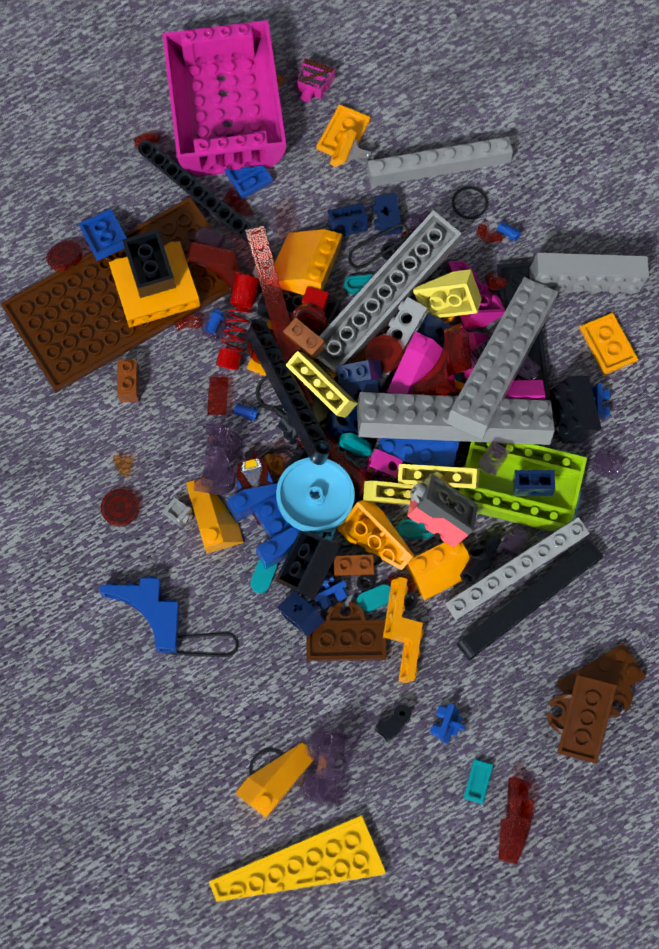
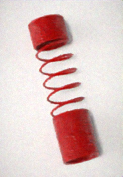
(243, 296)

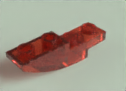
(516, 825)

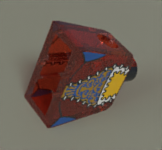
(253, 472)

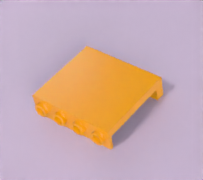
(161, 304)

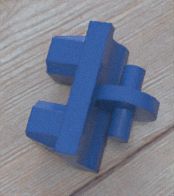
(600, 395)
(337, 588)
(450, 725)

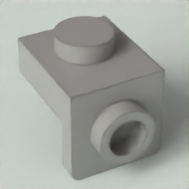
(178, 512)

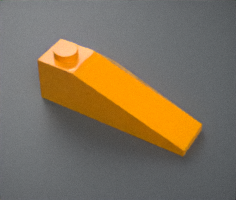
(374, 532)
(272, 782)

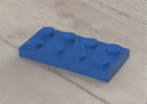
(421, 451)

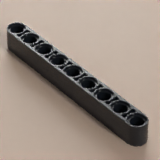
(194, 187)
(288, 392)
(529, 600)

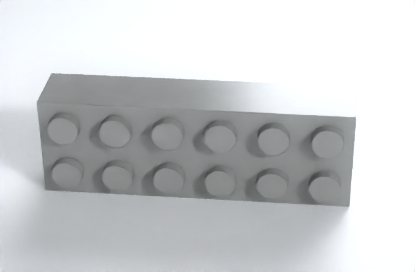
(590, 272)

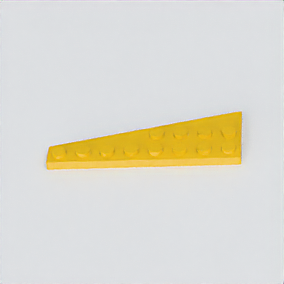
(326, 858)

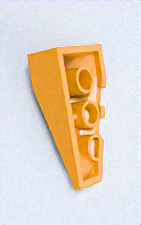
(214, 521)

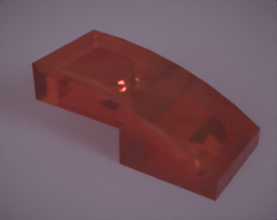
(218, 396)

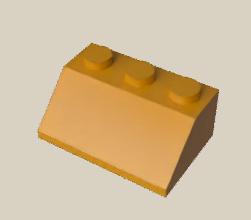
(438, 568)

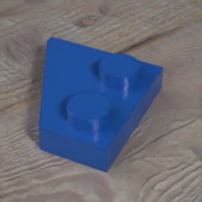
(249, 179)

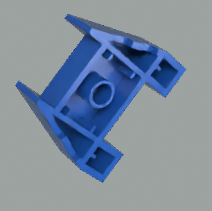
(264, 506)

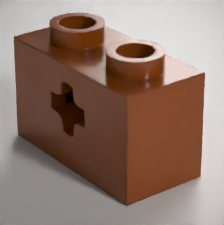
(305, 338)
(128, 380)
(354, 565)

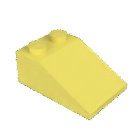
(450, 294)

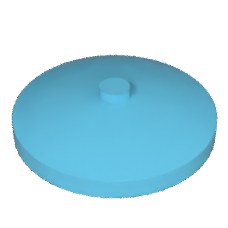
(315, 495)

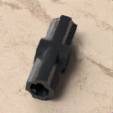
(480, 558)

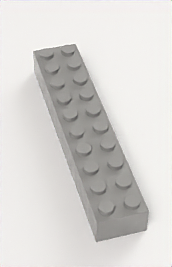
(386, 289)
(502, 358)
(427, 417)

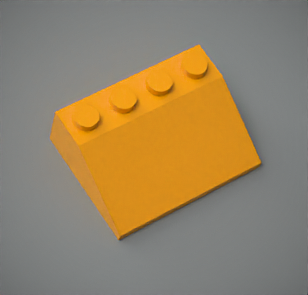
(307, 259)

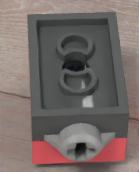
(442, 510)

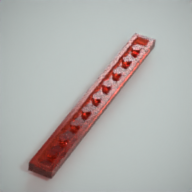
(274, 296)

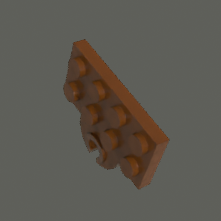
(347, 637)
(613, 667)
(583, 717)

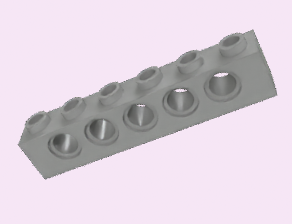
(418, 314)

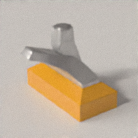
(348, 150)

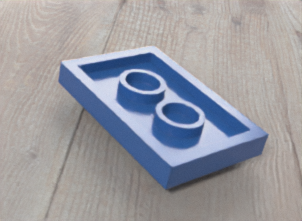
(103, 234)

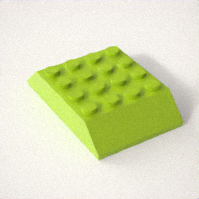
(541, 512)

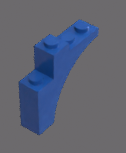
(147, 600)

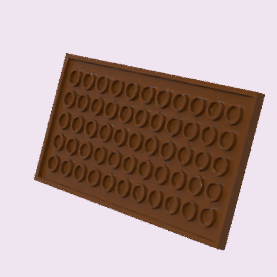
(76, 315)

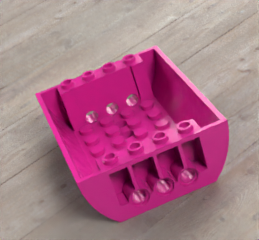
(198, 111)

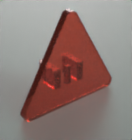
(238, 204)

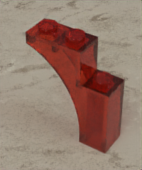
(217, 260)
(453, 360)

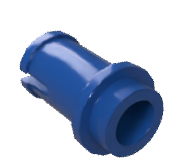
(509, 231)
(214, 321)
(246, 411)

